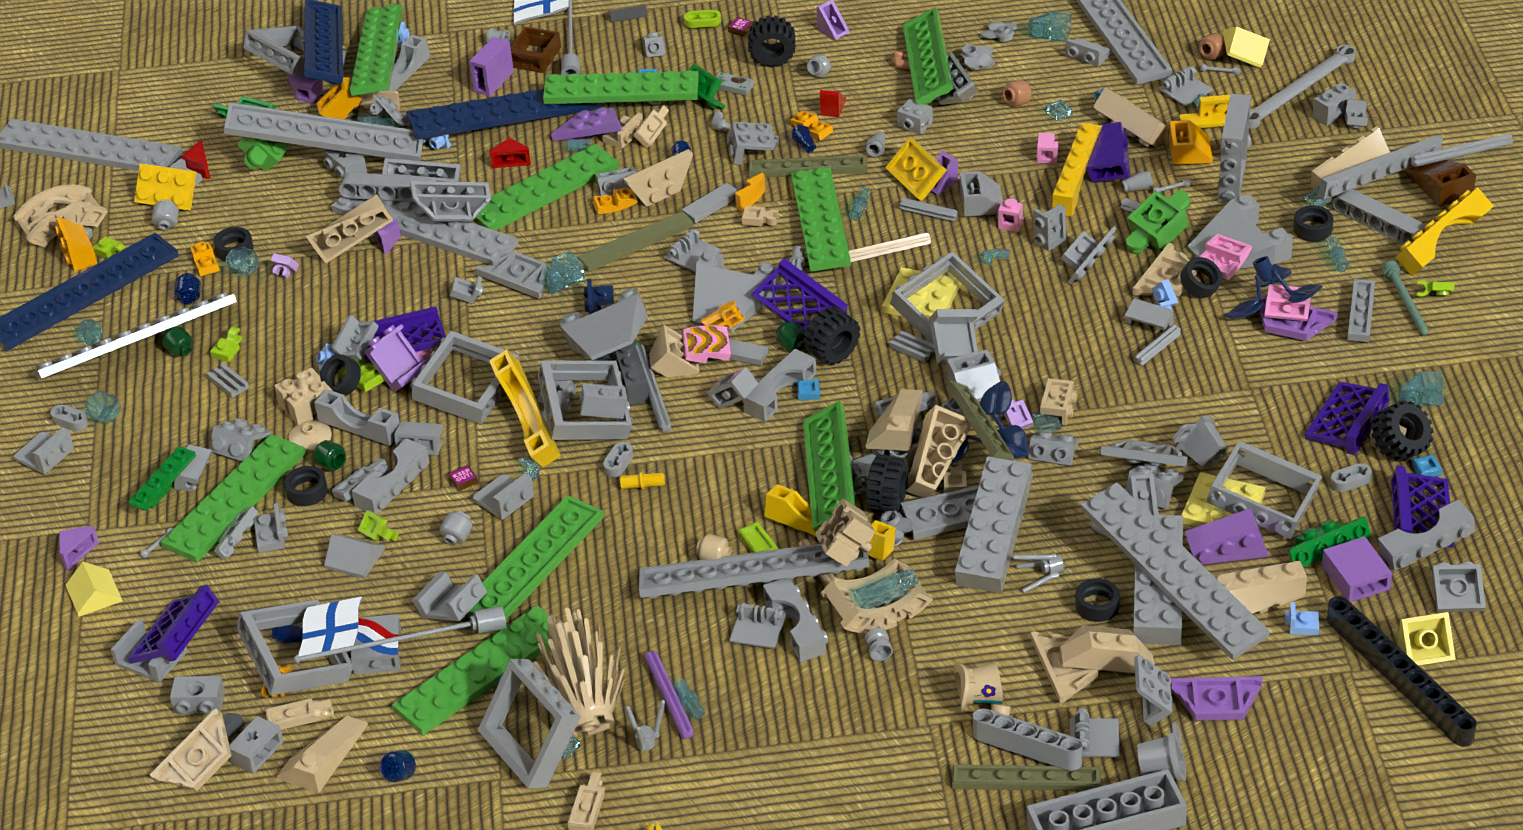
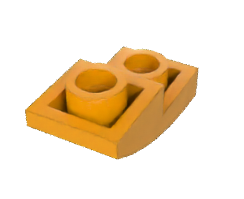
(817, 128)
(751, 193)
(618, 201)
(204, 258)

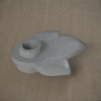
(1002, 31)
(977, 56)
(901, 523)

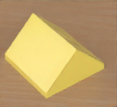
(1245, 45)
(92, 589)
(1427, 638)

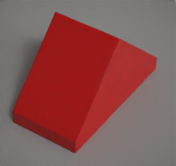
(831, 103)
(510, 154)
(196, 160)

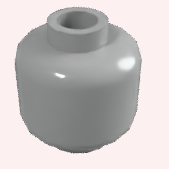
(165, 214)
(456, 527)

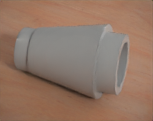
(876, 145)
(1139, 181)

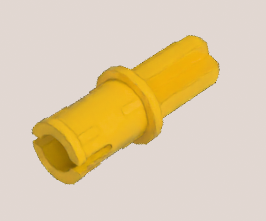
(642, 480)

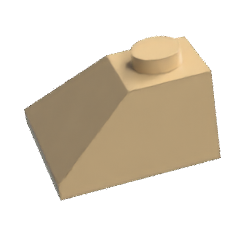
(669, 356)

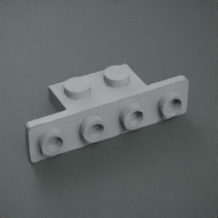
(1082, 253)

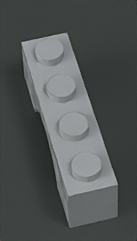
(412, 56)
(763, 398)
(338, 412)
(376, 493)
(1403, 548)
(806, 636)

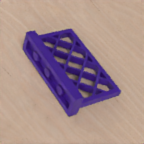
(802, 282)
(414, 324)
(1359, 430)
(1404, 506)
(176, 627)

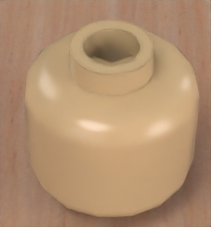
(713, 547)

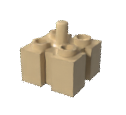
(300, 394)
(845, 533)

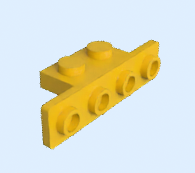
(1211, 112)

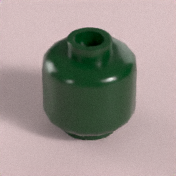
(790, 336)
(177, 341)
(329, 455)

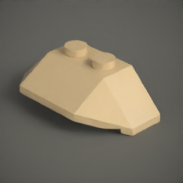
(1103, 649)

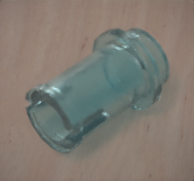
(577, 144)

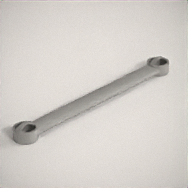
(1343, 55)

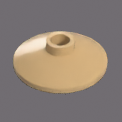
(310, 434)

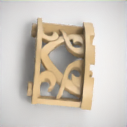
(40, 224)
(860, 619)

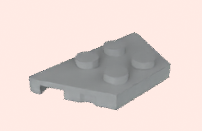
(517, 272)
(1145, 451)

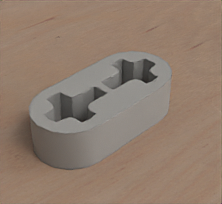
(69, 417)
(614, 458)
(1350, 477)

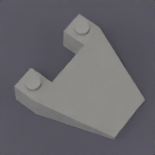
(1239, 222)
(719, 286)
(607, 328)

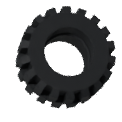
(771, 28)
(832, 335)
(1388, 432)
(887, 483)

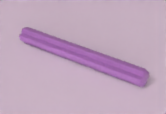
(669, 694)

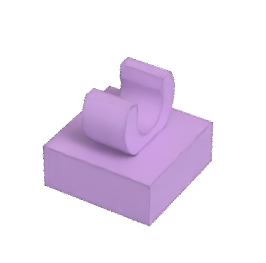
(283, 262)

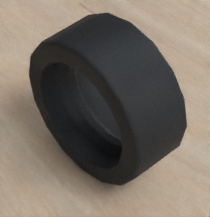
(1313, 213)
(230, 235)
(1195, 287)
(351, 378)
(302, 475)
(1097, 612)

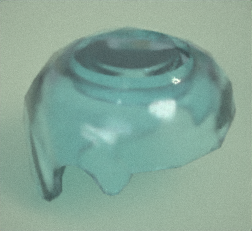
(242, 262)
(102, 407)

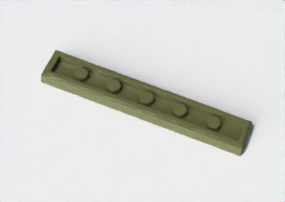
(785, 167)
(635, 241)
(979, 421)
(1025, 778)

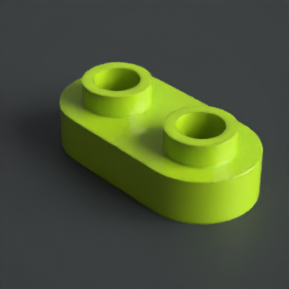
(702, 18)

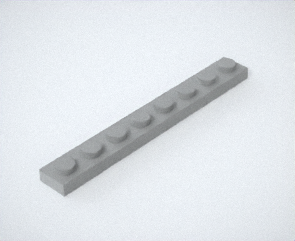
(1375, 168)

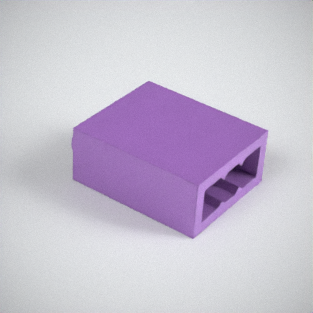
(491, 66)
(1356, 569)

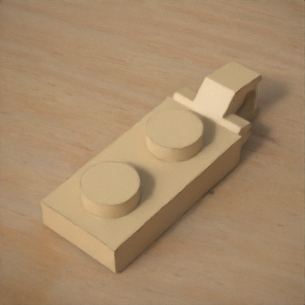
(651, 127)
(299, 713)
(587, 804)

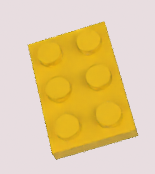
(916, 169)
(165, 183)

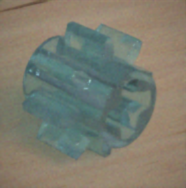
(89, 331)

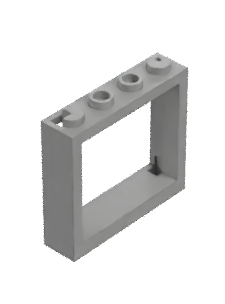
(268, 45)
(1235, 151)
(963, 273)
(580, 370)
(447, 401)
(1272, 468)
(276, 683)
(531, 773)

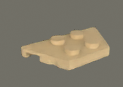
(660, 179)
(1166, 266)
(1064, 680)
(197, 755)

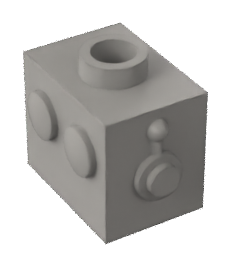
(914, 116)

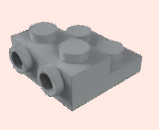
(1458, 587)

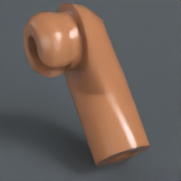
(899, 62)

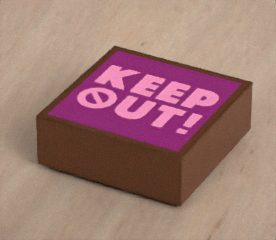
(740, 26)
(463, 478)

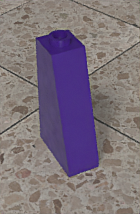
(1110, 154)

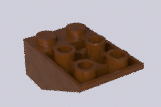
(1443, 180)

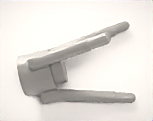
(1049, 564)
(644, 734)

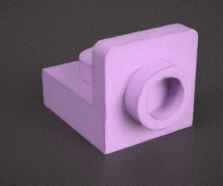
(1018, 414)

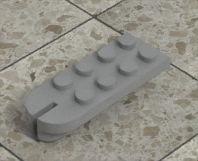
(940, 512)

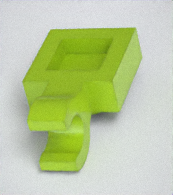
(107, 247)
(1440, 288)
(227, 348)
(375, 527)

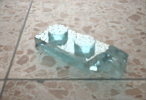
(885, 589)

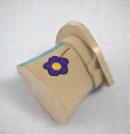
(978, 684)

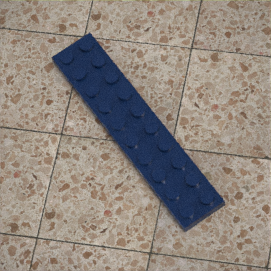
(323, 41)
(488, 113)
(84, 290)

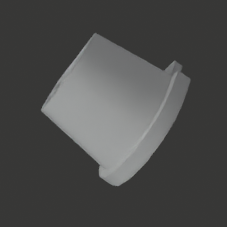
(1201, 441)
(1163, 755)

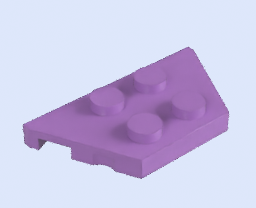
(588, 124)
(1303, 330)
(1217, 696)

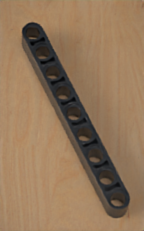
(1401, 671)

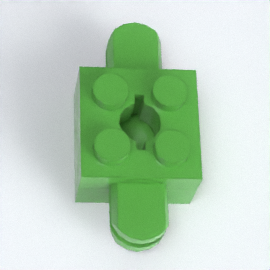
(262, 152)
(1147, 220)

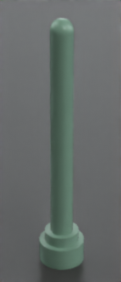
(1392, 271)

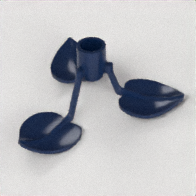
(1269, 275)
(998, 400)

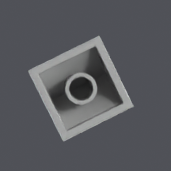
(352, 555)

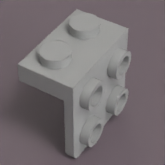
(749, 136)
(236, 438)
(45, 450)
(1163, 480)
(505, 495)
(1155, 690)

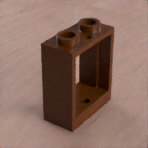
(534, 60)

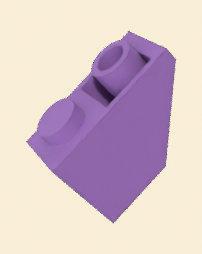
(304, 88)

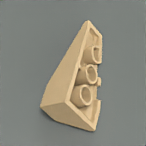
(897, 424)
(321, 757)

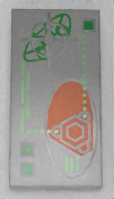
(735, 83)

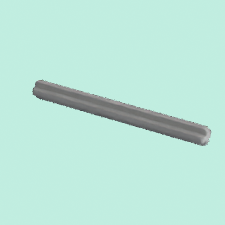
(1461, 150)
(654, 392)

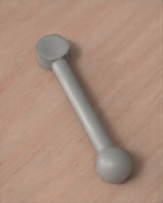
(1236, 71)
(1186, 182)
(145, 552)

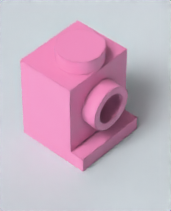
(1047, 148)
(1012, 211)

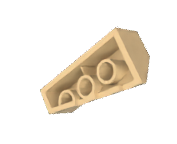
(1132, 118)
(1365, 150)
(350, 229)
(937, 446)
(1266, 585)

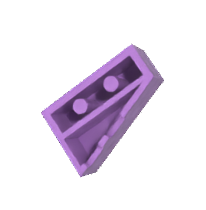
(1227, 539)

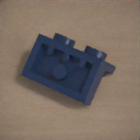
(597, 296)

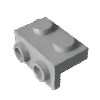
(354, 338)
(1053, 447)

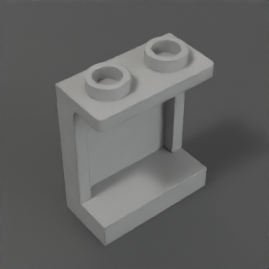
(953, 333)

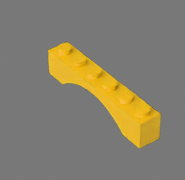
(1071, 177)
(1422, 249)
(535, 429)
(791, 509)

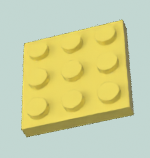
(934, 296)
(1199, 512)

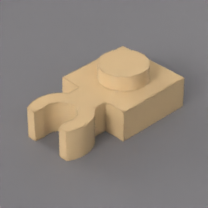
(758, 215)
(955, 478)

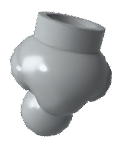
(819, 66)

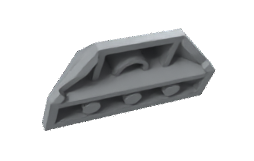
(962, 84)
(439, 171)
(451, 199)

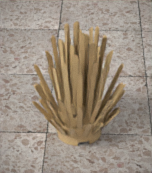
(576, 673)

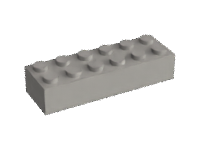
(994, 524)
(1155, 614)
(1132, 804)

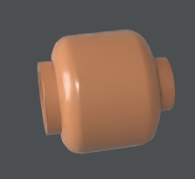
(1212, 46)
(1017, 93)

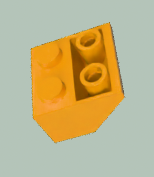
(338, 100)
(1189, 144)
(75, 244)

